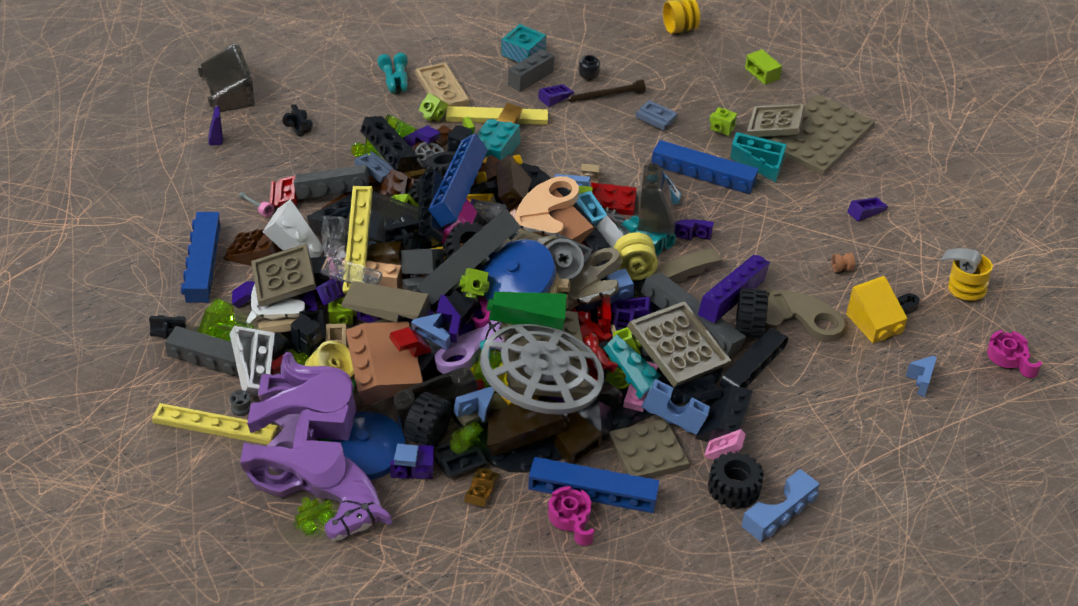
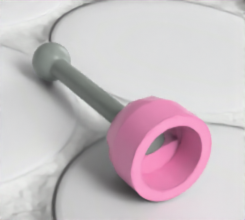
(261, 206)

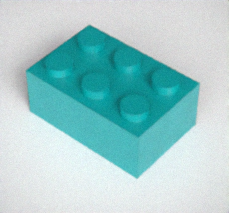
(500, 137)

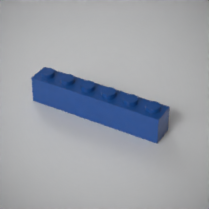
(705, 166)
(201, 257)
(600, 485)

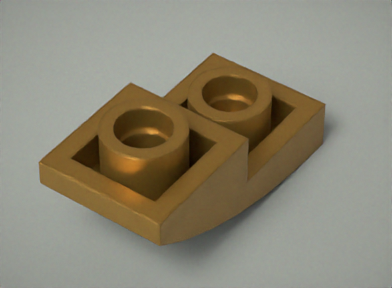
(510, 113)
(482, 487)

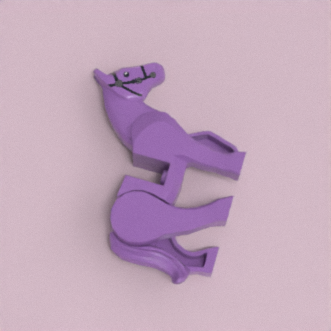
(326, 412)

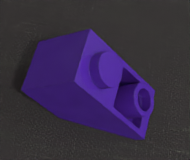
(423, 467)

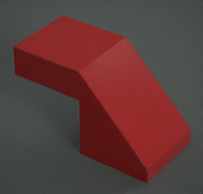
(410, 340)

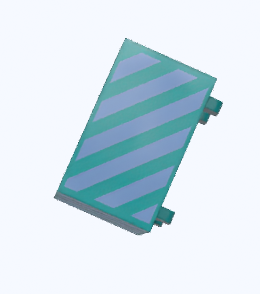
(522, 43)

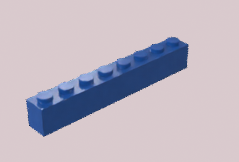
(458, 180)

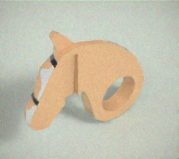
(535, 207)

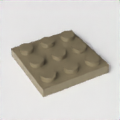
(776, 120)
(283, 275)
(648, 449)

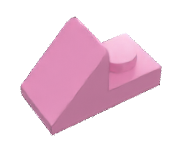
(727, 443)

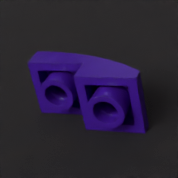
(698, 228)

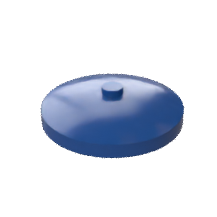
(520, 267)
(372, 443)

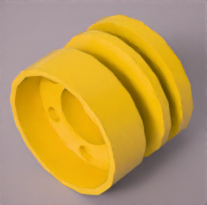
(681, 15)
(967, 285)

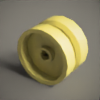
(637, 255)
(332, 355)

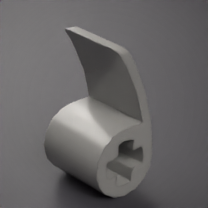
(968, 258)

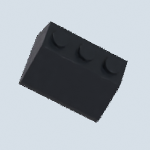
(726, 413)

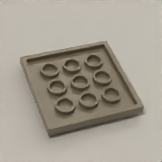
(679, 343)

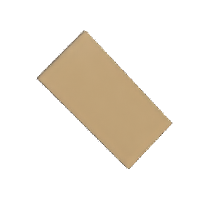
(442, 83)

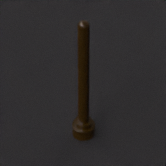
(638, 86)

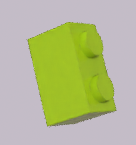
(763, 67)

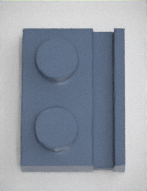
(656, 115)
(376, 166)

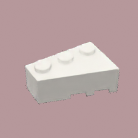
(290, 230)
(252, 356)

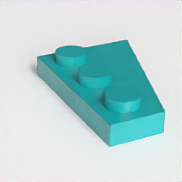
(636, 369)

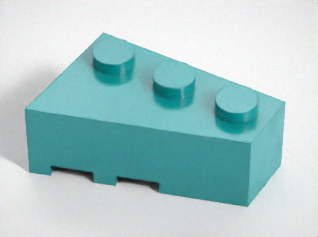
(759, 153)

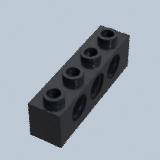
(389, 143)
(339, 209)

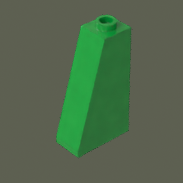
(528, 308)

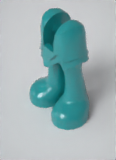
(400, 77)
(659, 239)

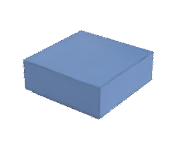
(406, 455)

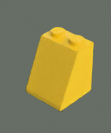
(876, 310)

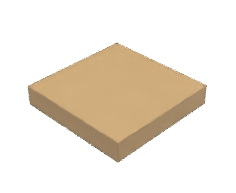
(277, 325)

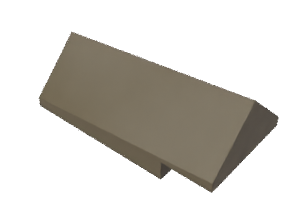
(386, 302)

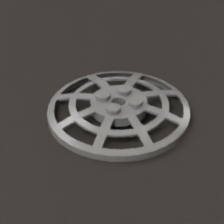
(534, 362)

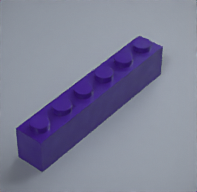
(726, 293)

